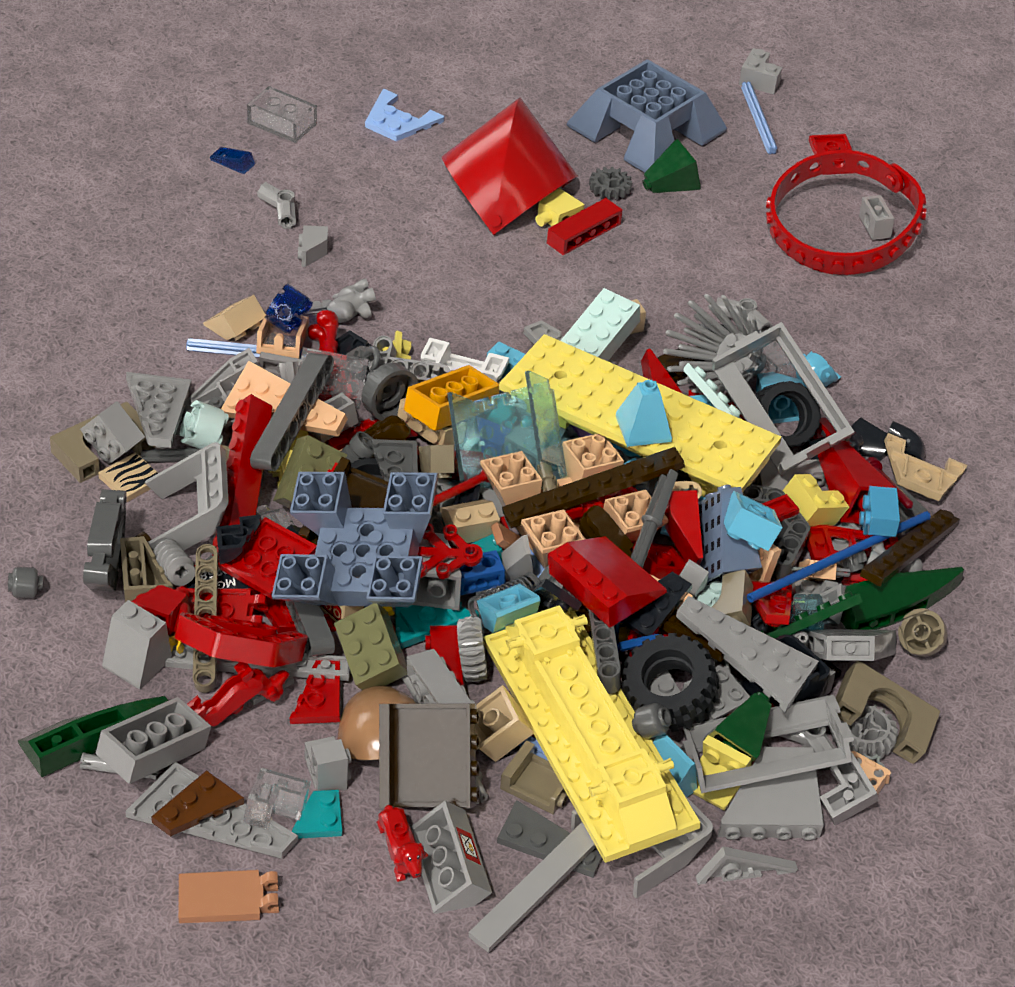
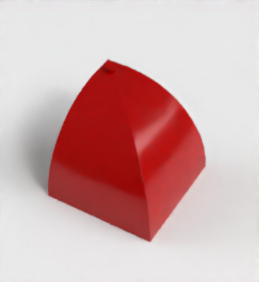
(508, 166)

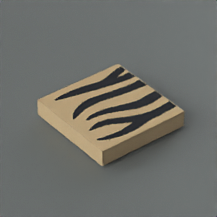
(128, 475)

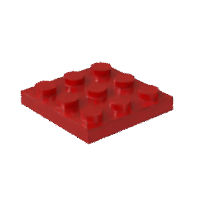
(261, 556)

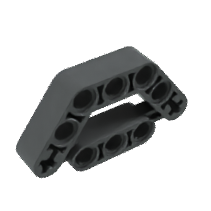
(793, 534)
(104, 541)

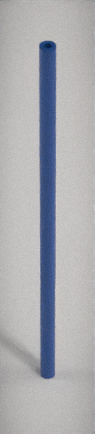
(834, 558)

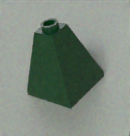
(673, 171)
(745, 726)

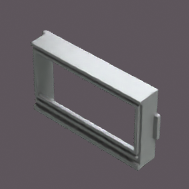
(752, 410)
(798, 717)

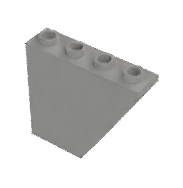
(852, 644)
(776, 806)

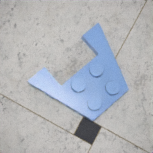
(396, 123)

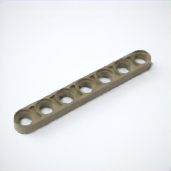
(208, 606)

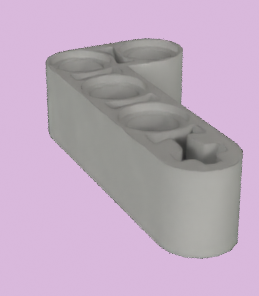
(416, 367)

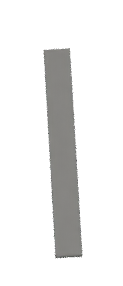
(297, 669)
(532, 889)

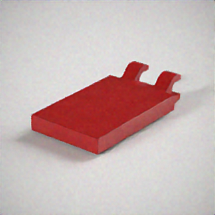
(234, 604)

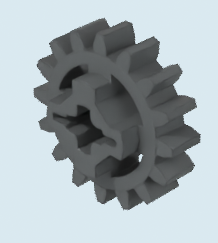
(610, 183)

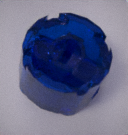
(288, 308)

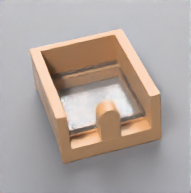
(275, 341)

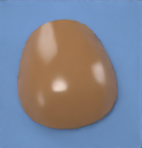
(360, 720)

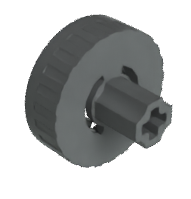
(382, 385)

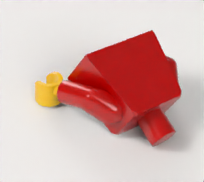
(166, 605)

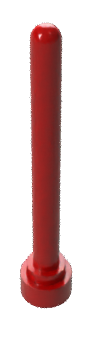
(453, 491)

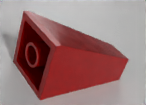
(851, 476)

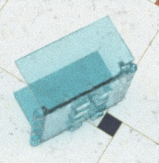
(508, 425)

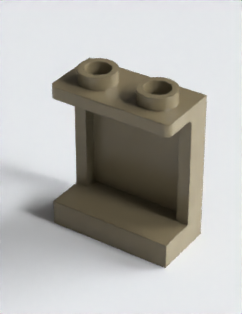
(533, 780)

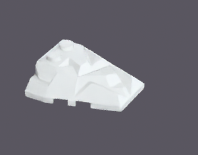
(440, 352)

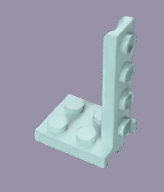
(709, 389)

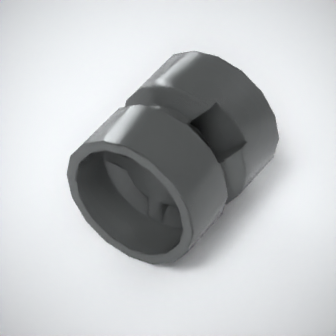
(359, 447)

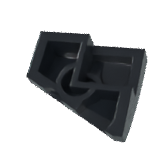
(873, 439)
(234, 538)

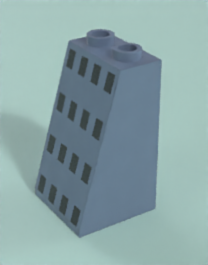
(720, 551)

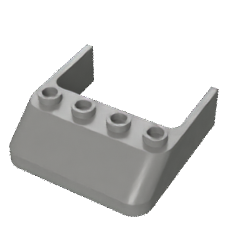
(210, 472)
(675, 853)

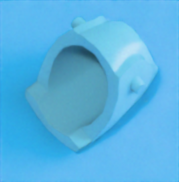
(821, 368)

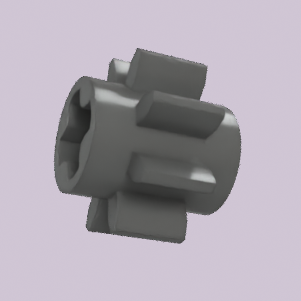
(854, 562)

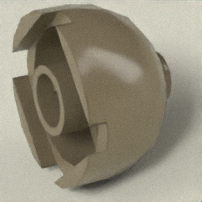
(923, 632)

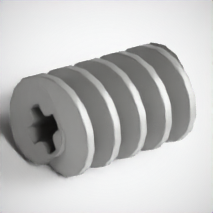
(175, 562)

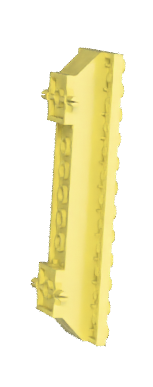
(590, 390)
(588, 735)

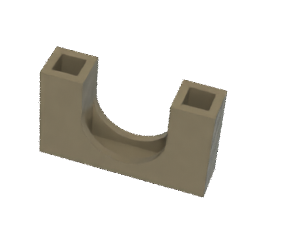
(72, 450)
(734, 596)
(914, 715)

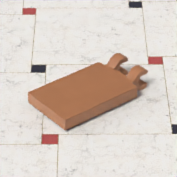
(226, 896)

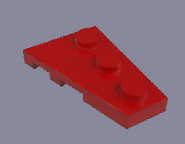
(319, 699)

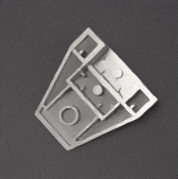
(222, 381)

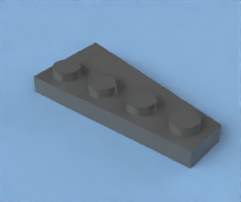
(395, 456)
(538, 837)

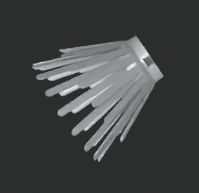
(715, 344)

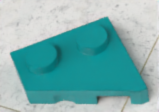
(320, 816)

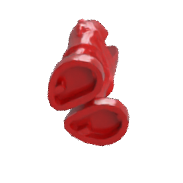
(325, 331)

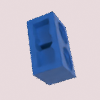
(484, 576)

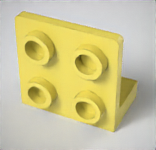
(720, 758)

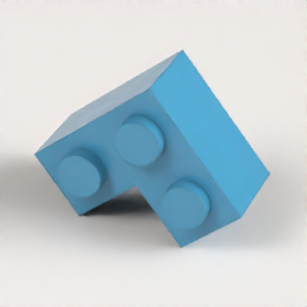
(880, 512)

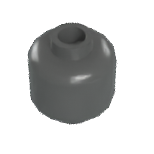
(24, 582)
(651, 720)

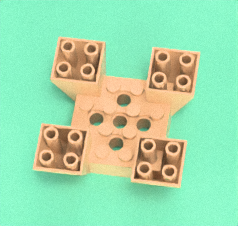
(516, 479)

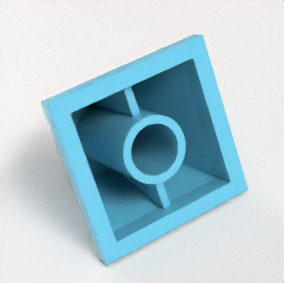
(781, 407)
(644, 416)

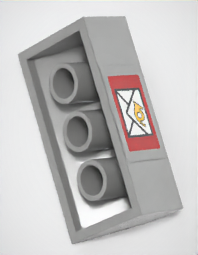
(453, 865)

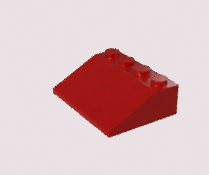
(603, 578)

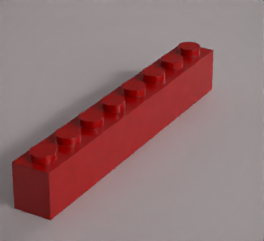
(243, 480)

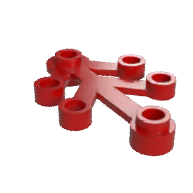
(441, 552)

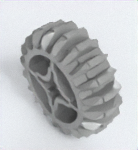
(472, 649)
(873, 732)

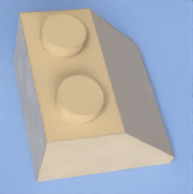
(237, 318)
(471, 519)
(500, 724)

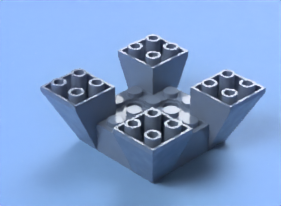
(652, 106)
(359, 552)

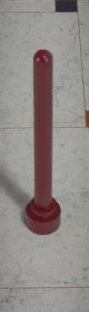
(902, 497)

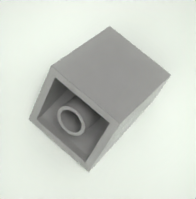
(436, 591)
(136, 645)

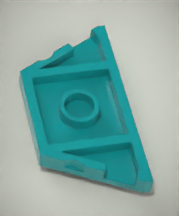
(415, 621)

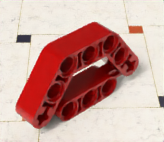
(240, 640)

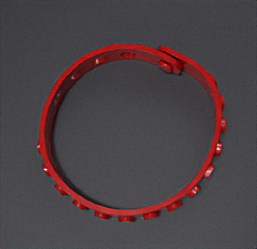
(846, 263)

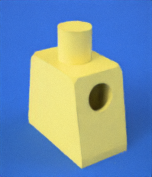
(557, 208)

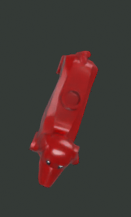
(237, 691)
(401, 843)

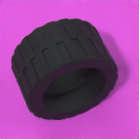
(806, 404)

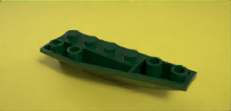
(898, 597)
(68, 739)

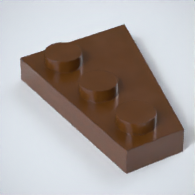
(197, 801)

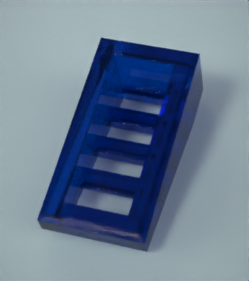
(234, 159)

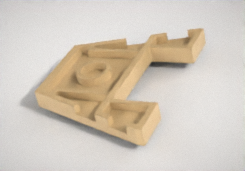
(919, 475)

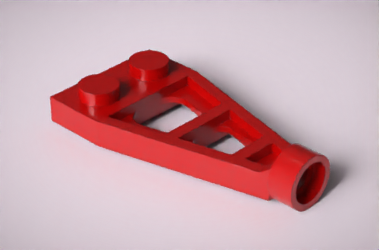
(820, 542)

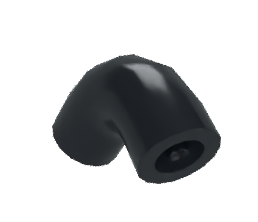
(914, 443)

